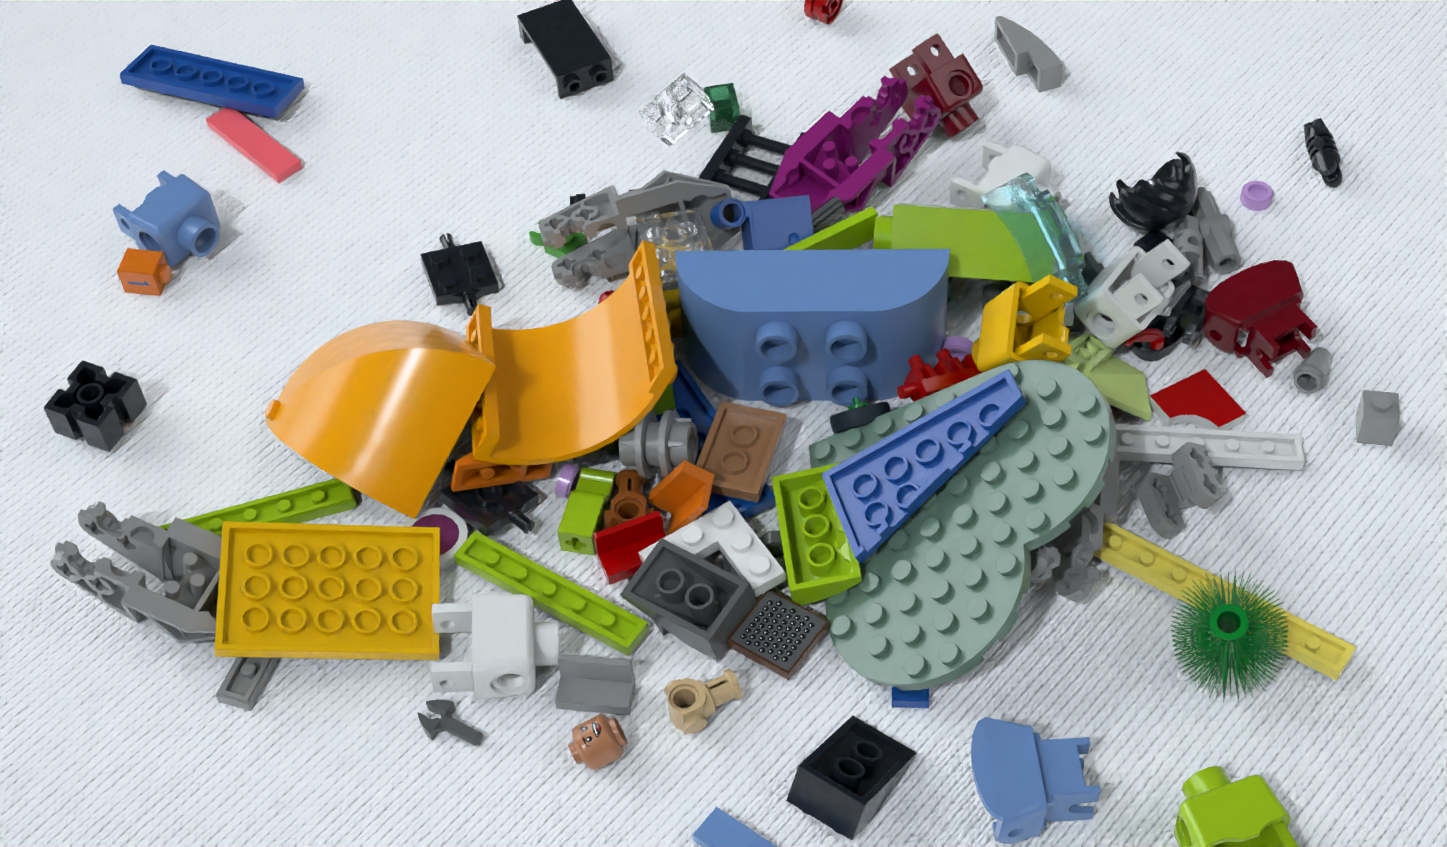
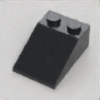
(849, 777)

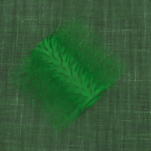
(1229, 636)

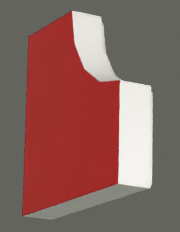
(1198, 401)

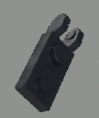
(1188, 314)

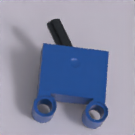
(776, 221)

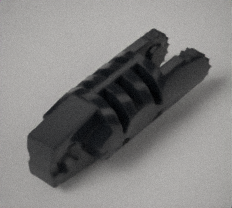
(1323, 152)

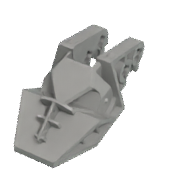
(605, 209)
(1073, 549)
(181, 555)

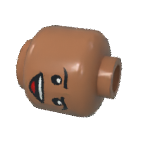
(597, 742)

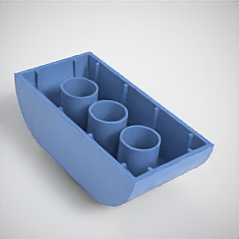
(811, 320)

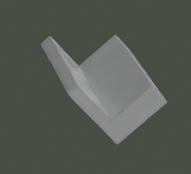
(595, 684)

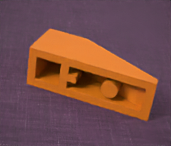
(474, 473)

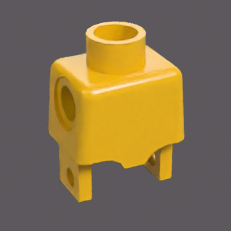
(1017, 337)

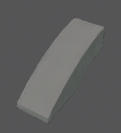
(1028, 54)

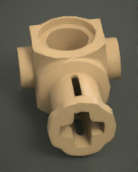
(701, 697)

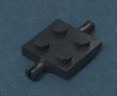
(459, 273)
(491, 506)

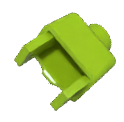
(1231, 812)

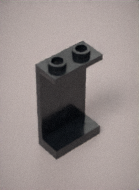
(567, 47)

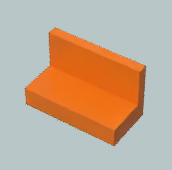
(683, 494)

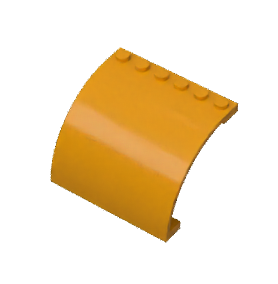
(577, 380)

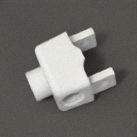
(1002, 167)

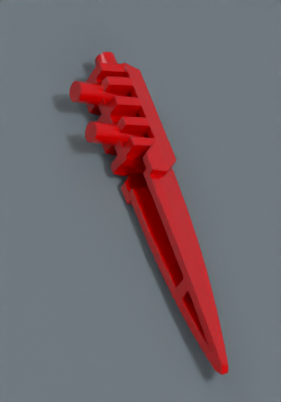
(925, 380)

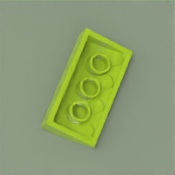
(813, 538)

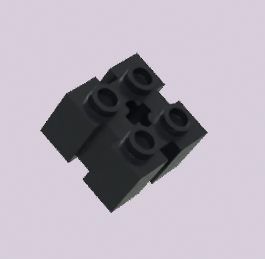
(95, 406)

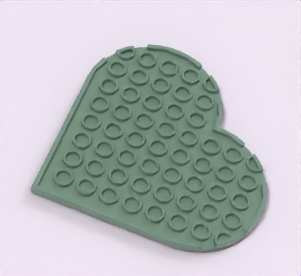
(963, 559)

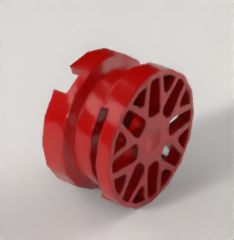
(823, 9)

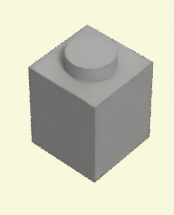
(1377, 417)

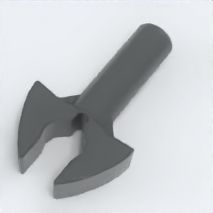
(446, 723)

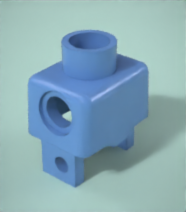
(173, 219)

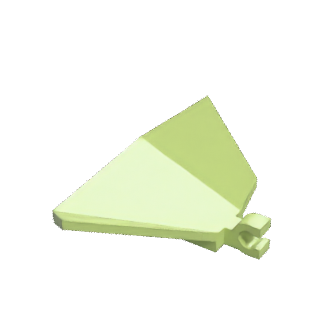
(1116, 380)

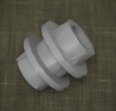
(659, 444)

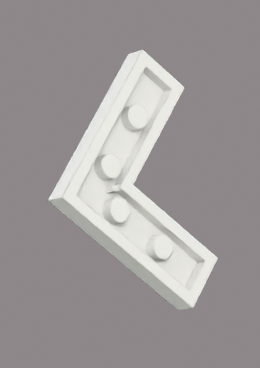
(729, 532)

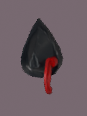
(1151, 343)

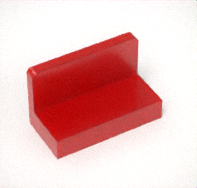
(619, 545)

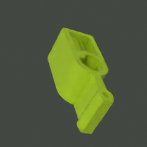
(586, 511)

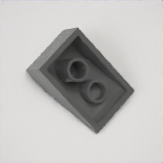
(690, 597)

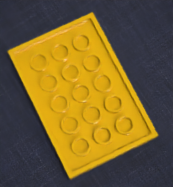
(327, 591)

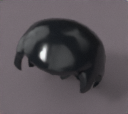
(1160, 200)

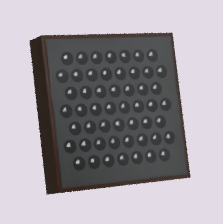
(778, 634)

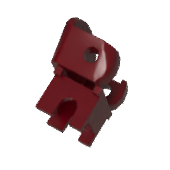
(1267, 306)

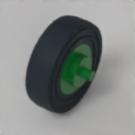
(857, 415)

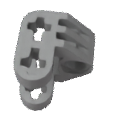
(1189, 485)

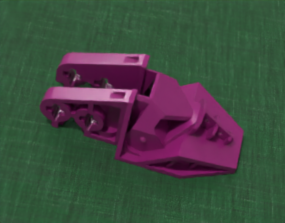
(830, 152)

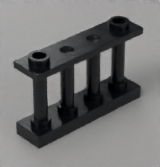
(730, 156)

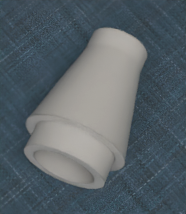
(1313, 371)

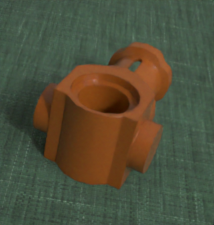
(629, 501)

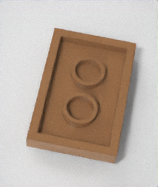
(741, 449)

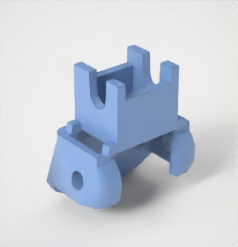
(1028, 779)

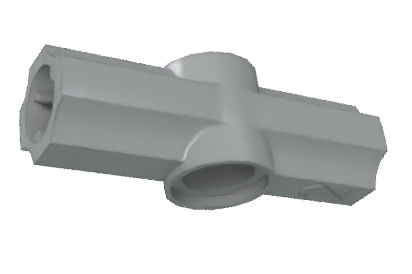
(1216, 233)

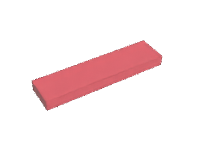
(254, 144)

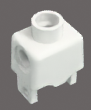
(1122, 310)
(503, 649)

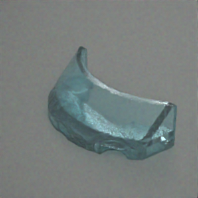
(1040, 231)

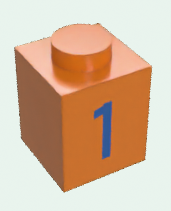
(144, 272)

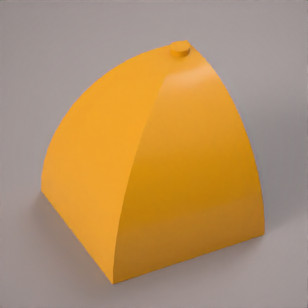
(383, 407)

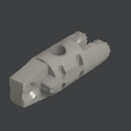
(1190, 244)

